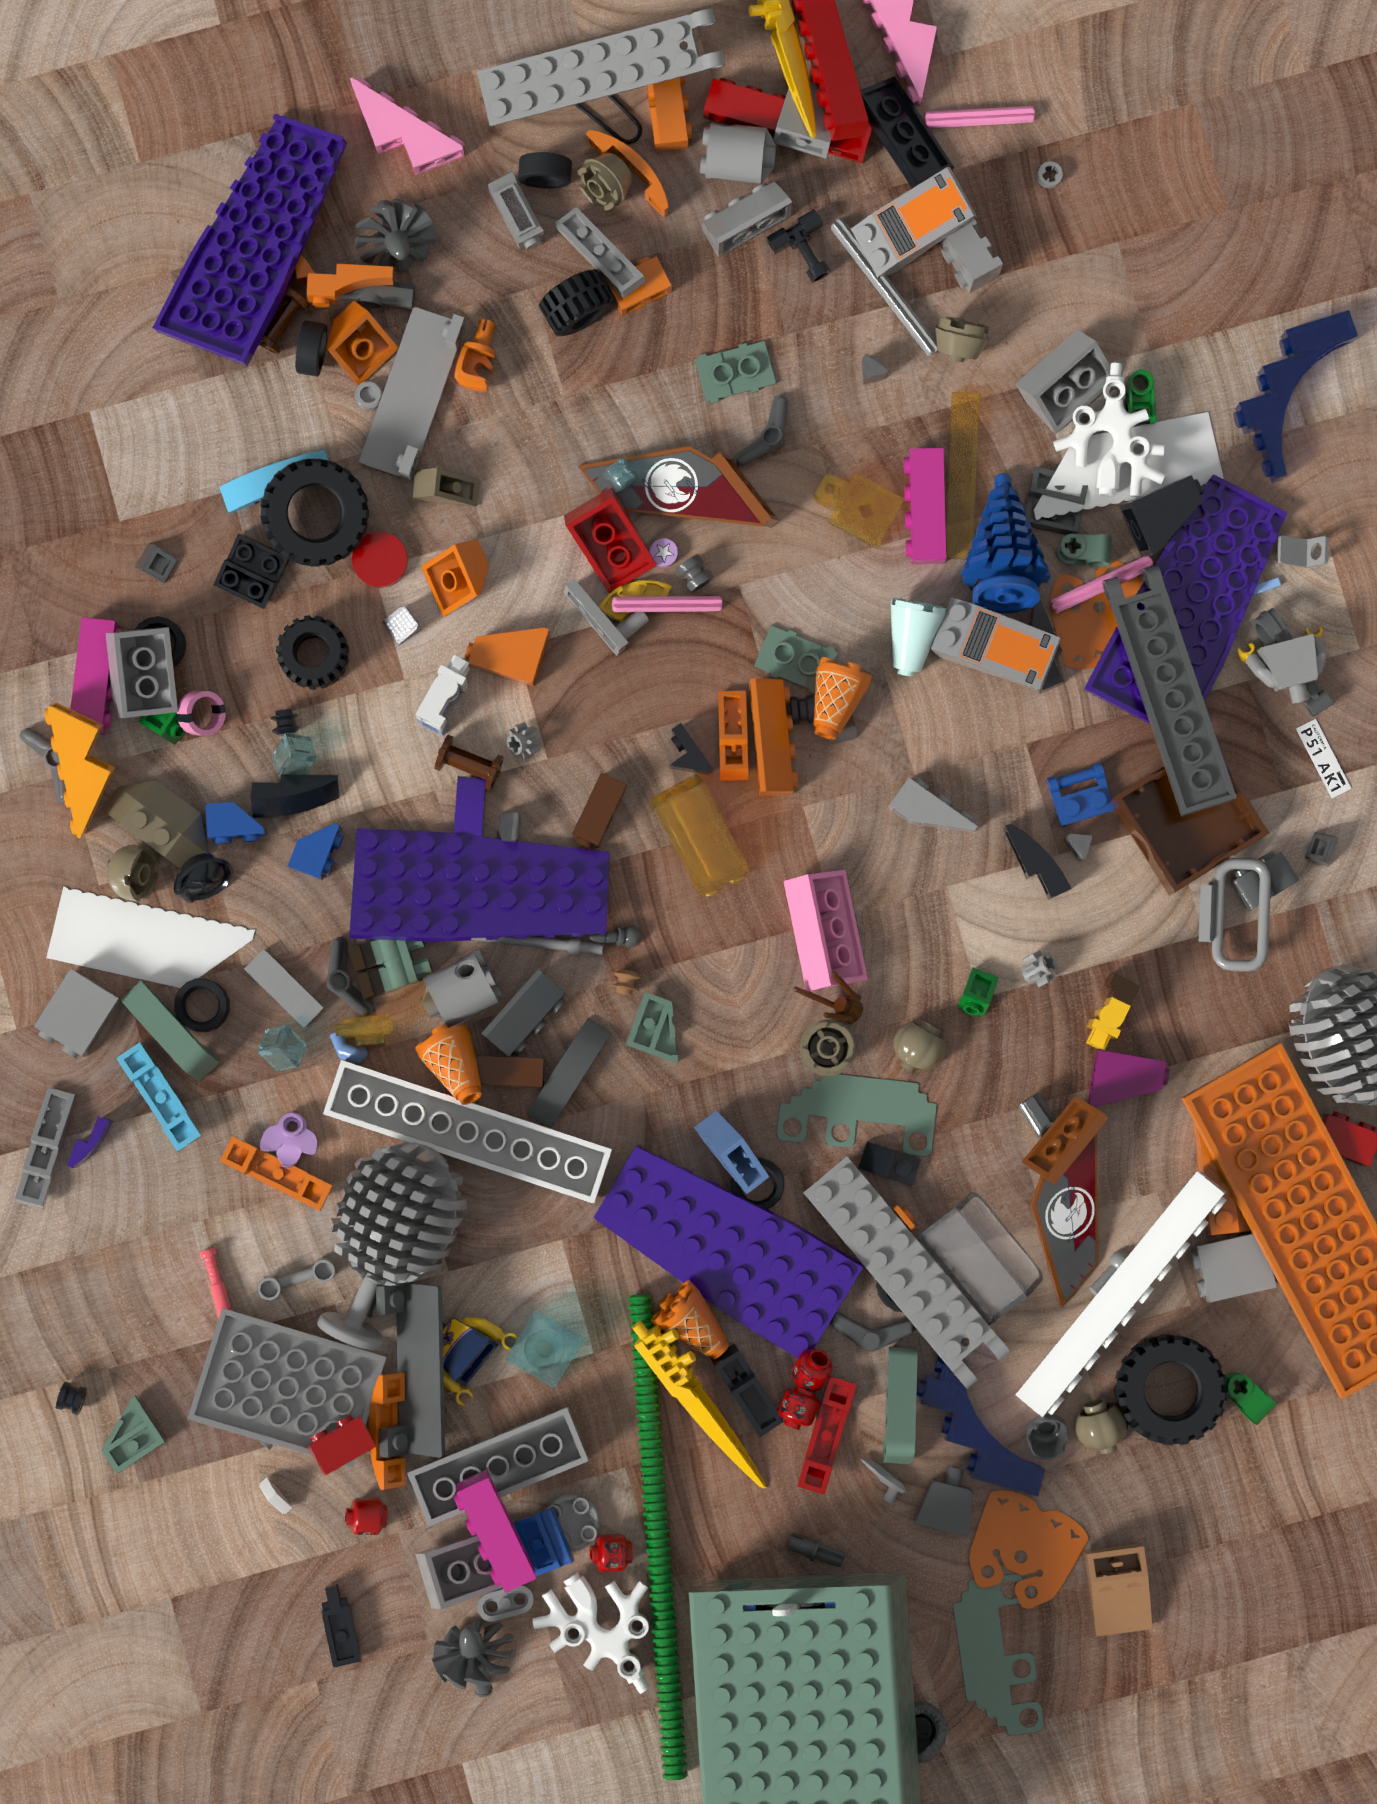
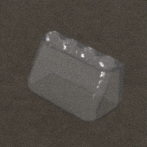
(981, 1257)

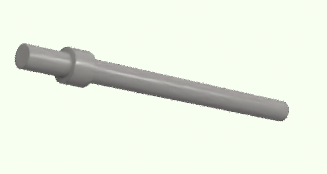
(573, 945)

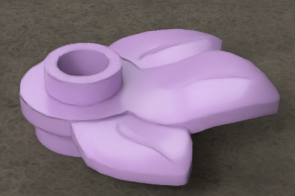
(289, 1144)

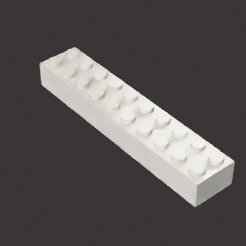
(468, 1131)
(1120, 1293)

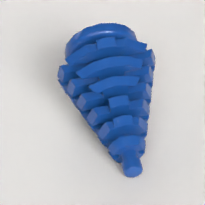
(1005, 555)

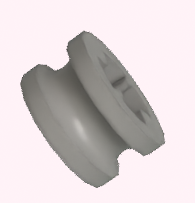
(1042, 170)

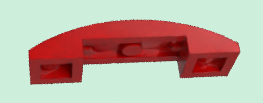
(826, 1435)

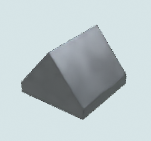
(872, 370)
(1079, 845)
(1321, 848)

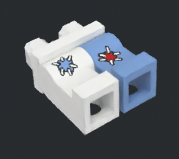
(443, 694)

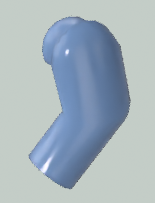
(348, 1052)

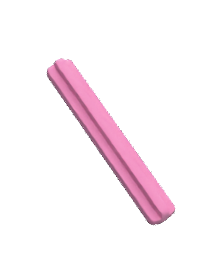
(977, 117)
(1095, 586)
(667, 604)

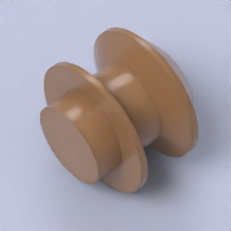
(626, 982)

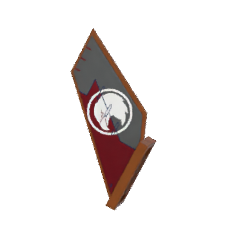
(687, 486)
(1068, 1195)

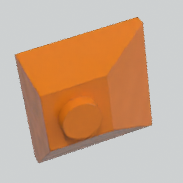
(359, 343)
(456, 575)

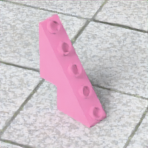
(907, 41)
(394, 127)

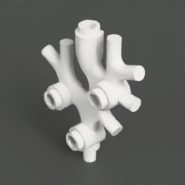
(1119, 424)
(604, 1642)

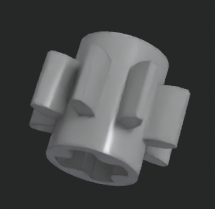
(524, 740)
(1039, 968)

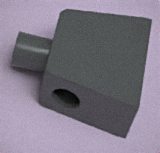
(946, 1504)

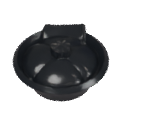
(202, 877)

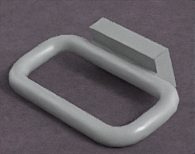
(1212, 914)

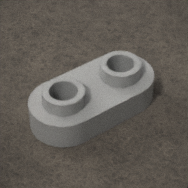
(506, 1603)

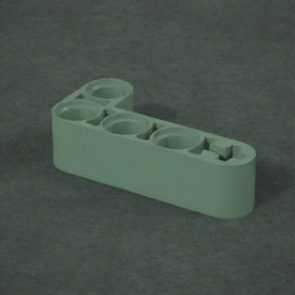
(169, 1031)
(900, 1405)

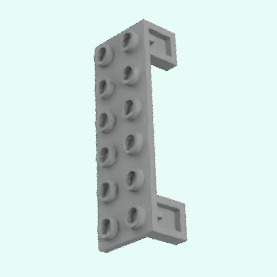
(412, 393)

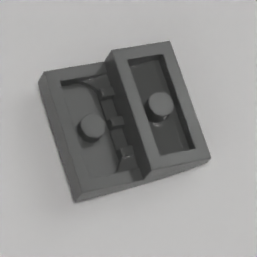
(1061, 524)

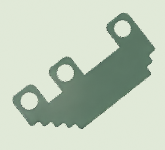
(858, 1098)
(983, 1658)

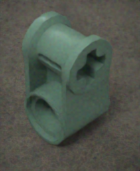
(1091, 550)

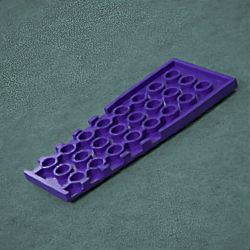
(254, 244)
(1209, 581)
(473, 887)
(734, 1252)

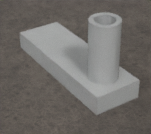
(613, 636)

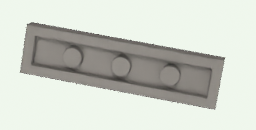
(600, 252)

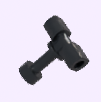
(798, 237)

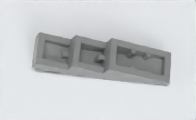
(45, 1148)

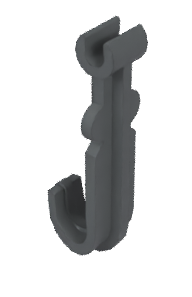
(1272, 630)

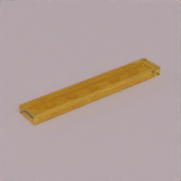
(962, 474)

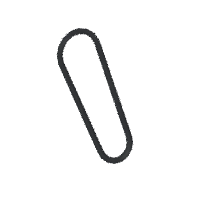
(609, 129)

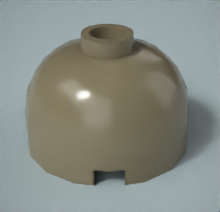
(132, 872)

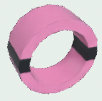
(185, 707)

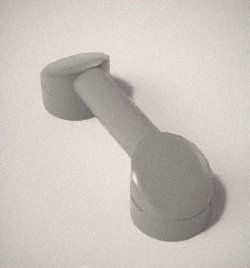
(270, 1286)

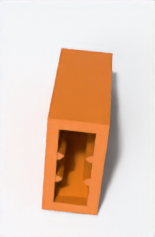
(509, 654)

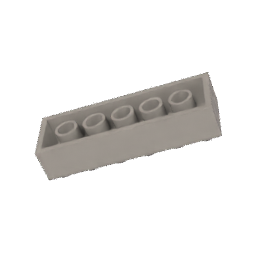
(511, 1457)

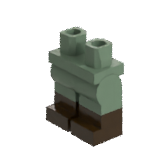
(398, 965)

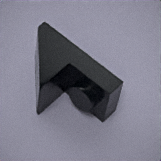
(693, 760)
(889, 1163)

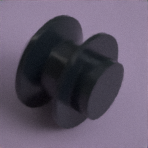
(284, 721)

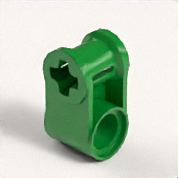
(1139, 400)
(1251, 1399)

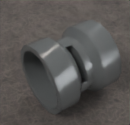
(693, 571)

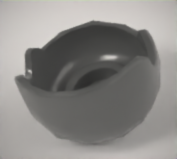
(1047, 1436)

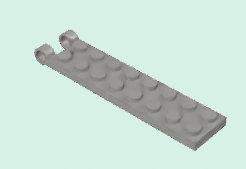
(596, 69)
(903, 1268)

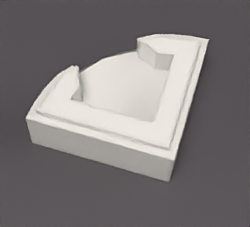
(274, 1496)

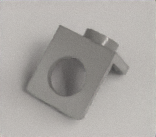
(1300, 551)

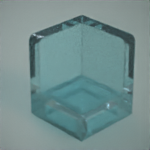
(294, 755)
(282, 1048)

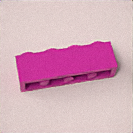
(926, 506)
(92, 676)
(495, 1531)

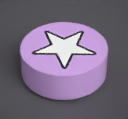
(664, 552)

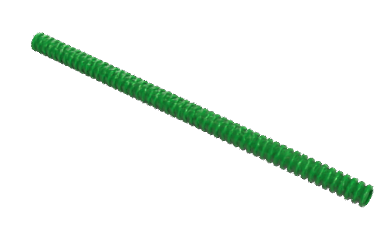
(658, 1552)

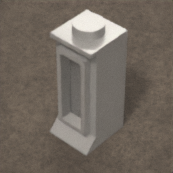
(516, 212)

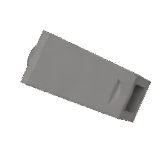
(925, 809)

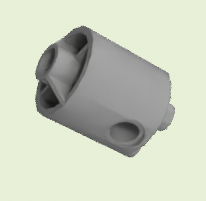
(738, 153)
(460, 990)

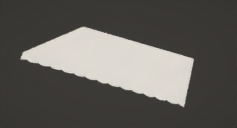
(1187, 452)
(140, 939)

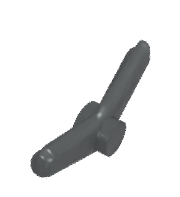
(771, 437)
(44, 748)
(339, 981)
(869, 1338)

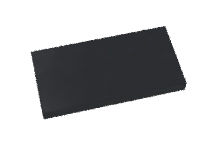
(903, 131)

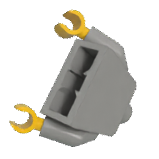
(1289, 663)

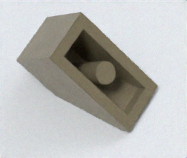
(445, 487)

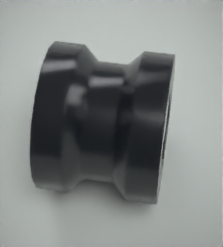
(802, 709)
(71, 1398)

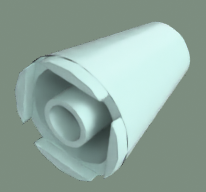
(913, 633)

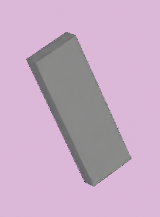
(284, 988)

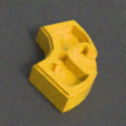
(635, 589)

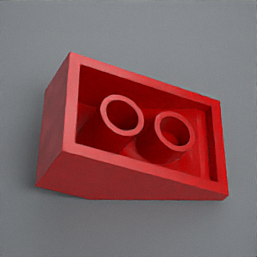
(609, 540)

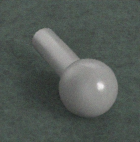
(1115, 1262)

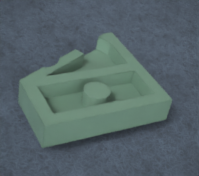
(654, 1028)
(132, 1437)

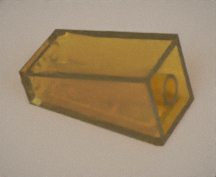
(699, 835)

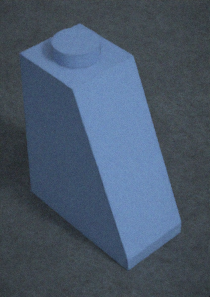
(731, 1151)

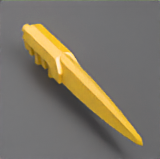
(790, 55)
(688, 1390)

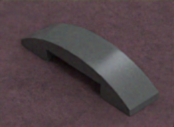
(569, 1073)

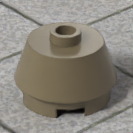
(605, 180)
(960, 338)
(827, 1047)

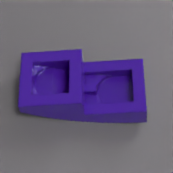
(469, 806)
(84, 1149)

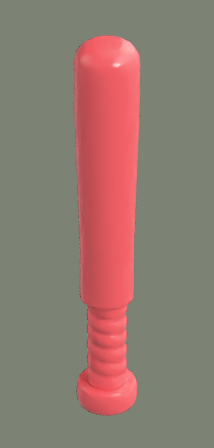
(217, 1286)

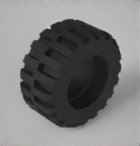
(353, 512)
(1209, 1396)

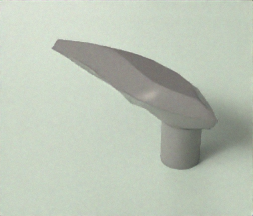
(887, 1478)

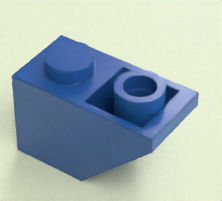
(229, 821)
(314, 852)

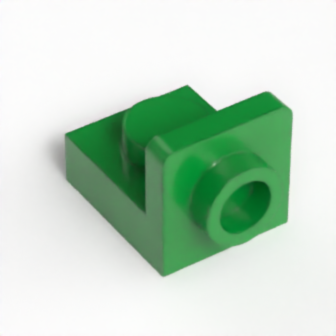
(164, 725)
(978, 992)

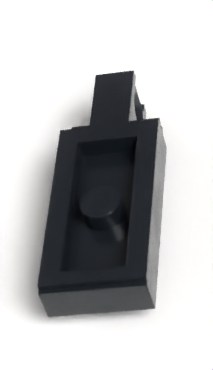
(340, 1628)

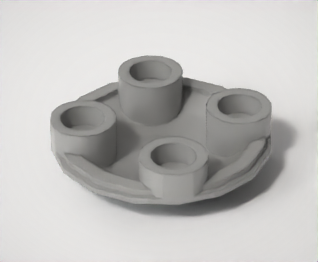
(578, 1519)

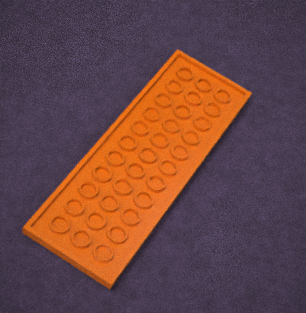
(1297, 1206)

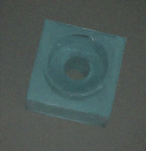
(545, 1368)

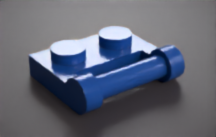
(1084, 803)

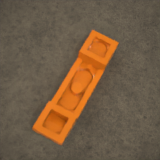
(654, 193)
(269, 1170)
(384, 1412)

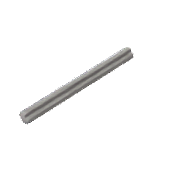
(886, 289)

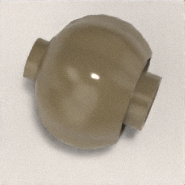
(919, 1046)
(1101, 1425)

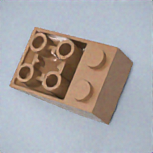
(1119, 1589)

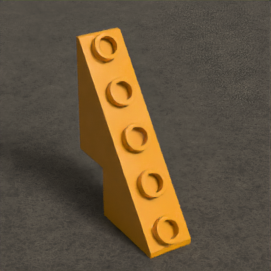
(82, 773)

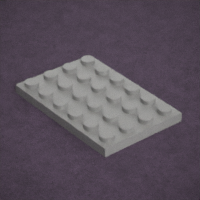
(281, 1382)

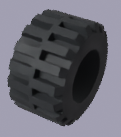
(577, 302)
(298, 633)

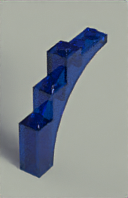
(1266, 413)
(991, 1460)

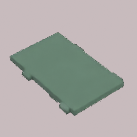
(735, 371)
(792, 657)

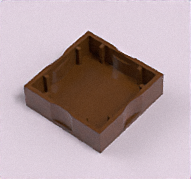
(1187, 845)

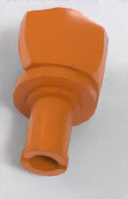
(476, 356)

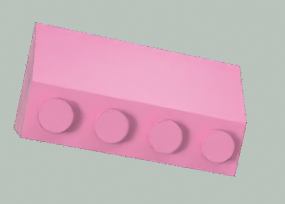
(825, 929)

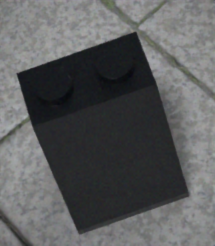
(1161, 513)

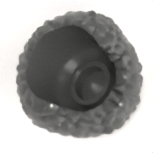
(930, 1730)

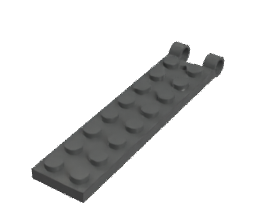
(1171, 694)

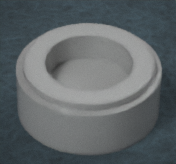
(368, 395)

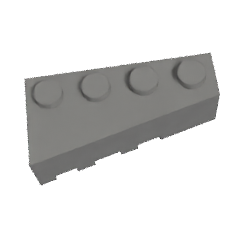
(971, 257)

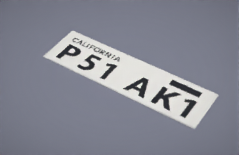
(1323, 758)

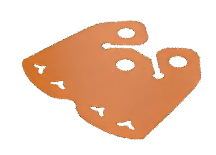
(1086, 629)
(1027, 1530)

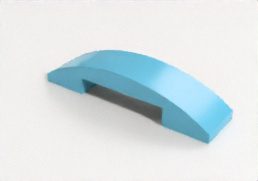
(250, 487)
(159, 1096)

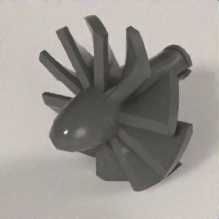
(402, 232)
(468, 1656)

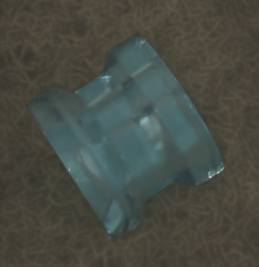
(620, 475)

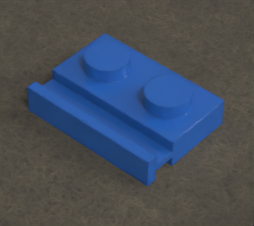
(544, 1541)

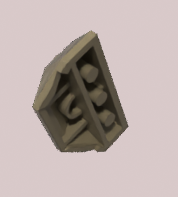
(159, 820)

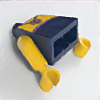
(466, 1349)

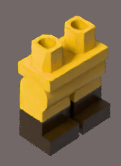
(1113, 1012)

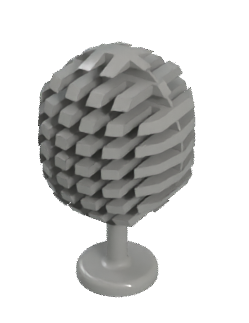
(1339, 1032)
(392, 1228)

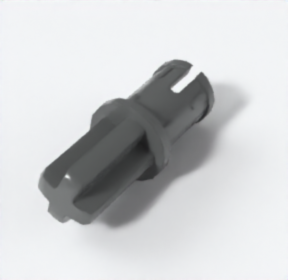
(815, 1550)

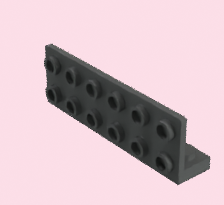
(421, 1358)

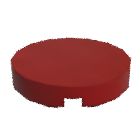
(379, 559)

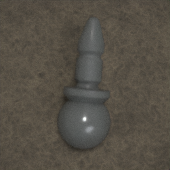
(628, 936)

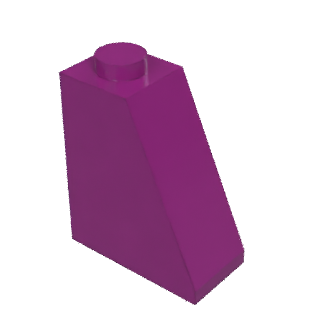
(1124, 1076)

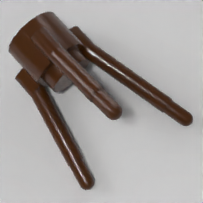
(846, 1007)

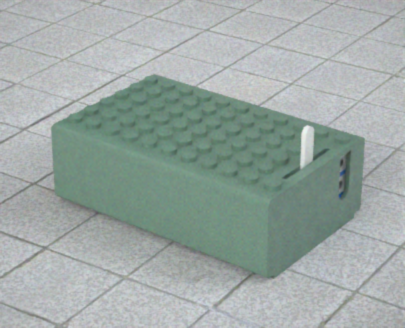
(805, 1690)

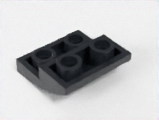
(251, 571)

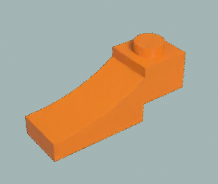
(326, 288)
(733, 735)

